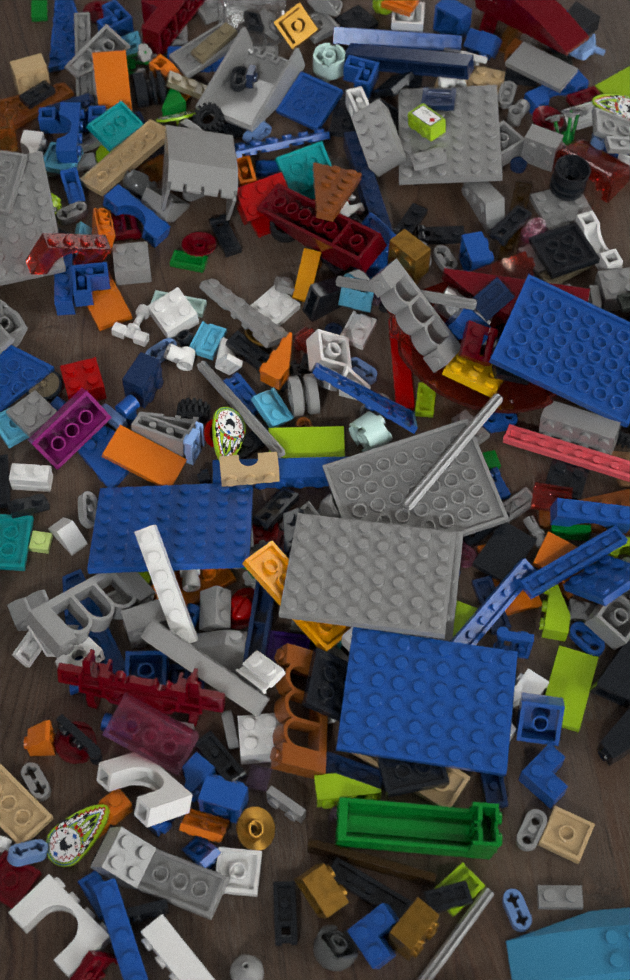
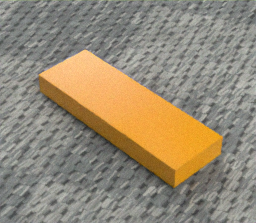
(306, 273)

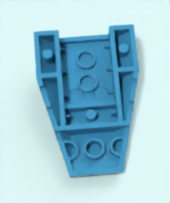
(575, 949)

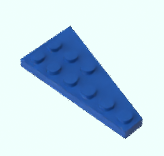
(92, 452)

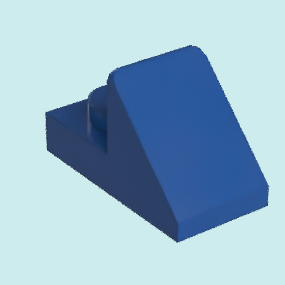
(72, 185)
(202, 852)

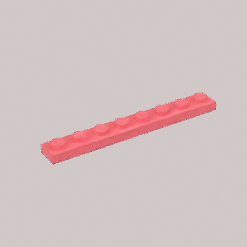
(567, 452)

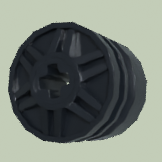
(149, 89)
(569, 177)

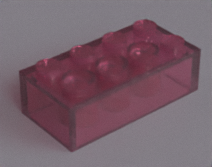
(151, 733)

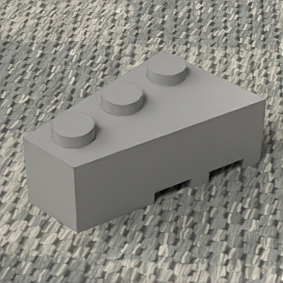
(485, 202)
(163, 430)

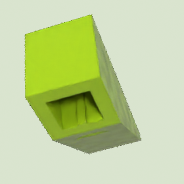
(556, 617)
(333, 786)

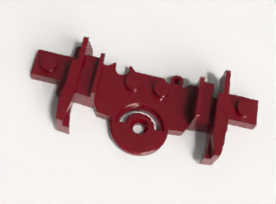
(99, 681)

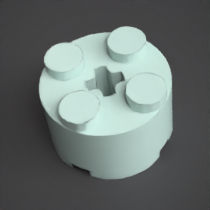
(328, 61)
(370, 431)

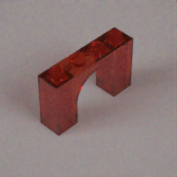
(56, 245)

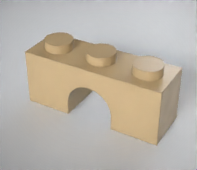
(235, 473)

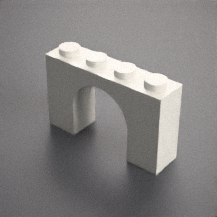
(166, 801)
(51, 897)

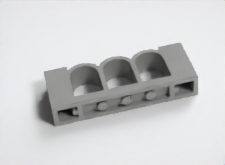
(415, 315)
(61, 638)

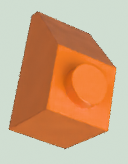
(245, 170)
(40, 740)
(119, 808)

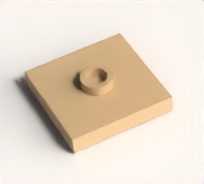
(566, 834)

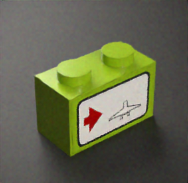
(426, 122)

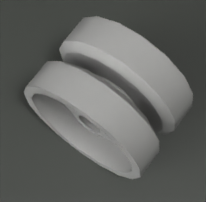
(303, 395)

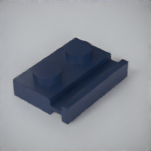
(492, 299)

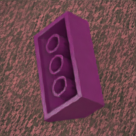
(69, 428)

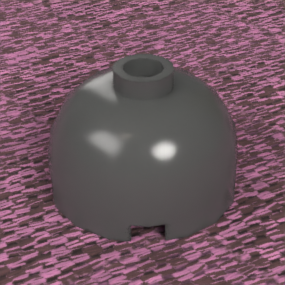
(136, 183)
(334, 949)

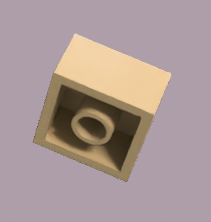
(29, 72)

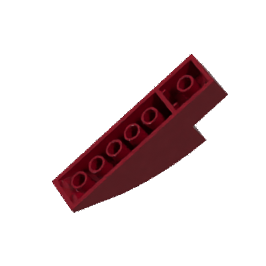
(540, 19)
(165, 20)
(340, 241)
(471, 283)

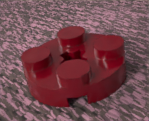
(66, 750)

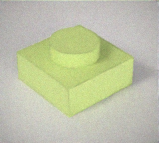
(40, 542)

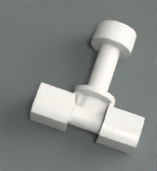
(133, 330)

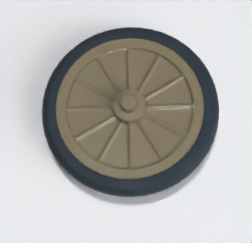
(49, 387)

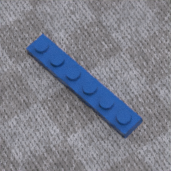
(573, 562)
(494, 605)
(120, 930)

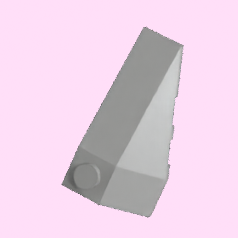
(104, 40)

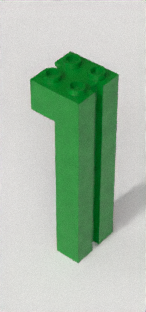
(419, 828)

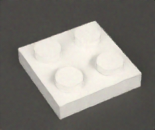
(276, 306)
(242, 868)

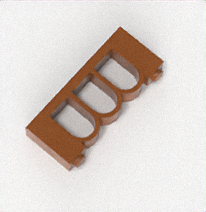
(285, 754)

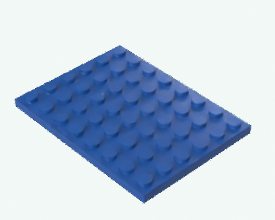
(568, 349)
(197, 523)
(428, 701)

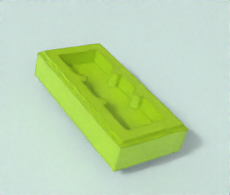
(425, 401)

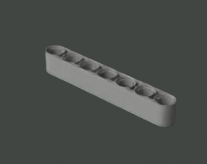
(208, 668)

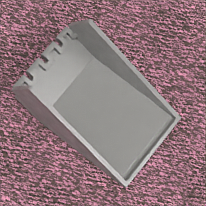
(253, 105)
(198, 163)

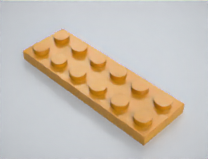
(270, 569)

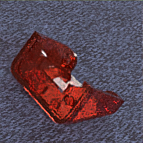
(606, 170)

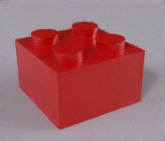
(83, 375)

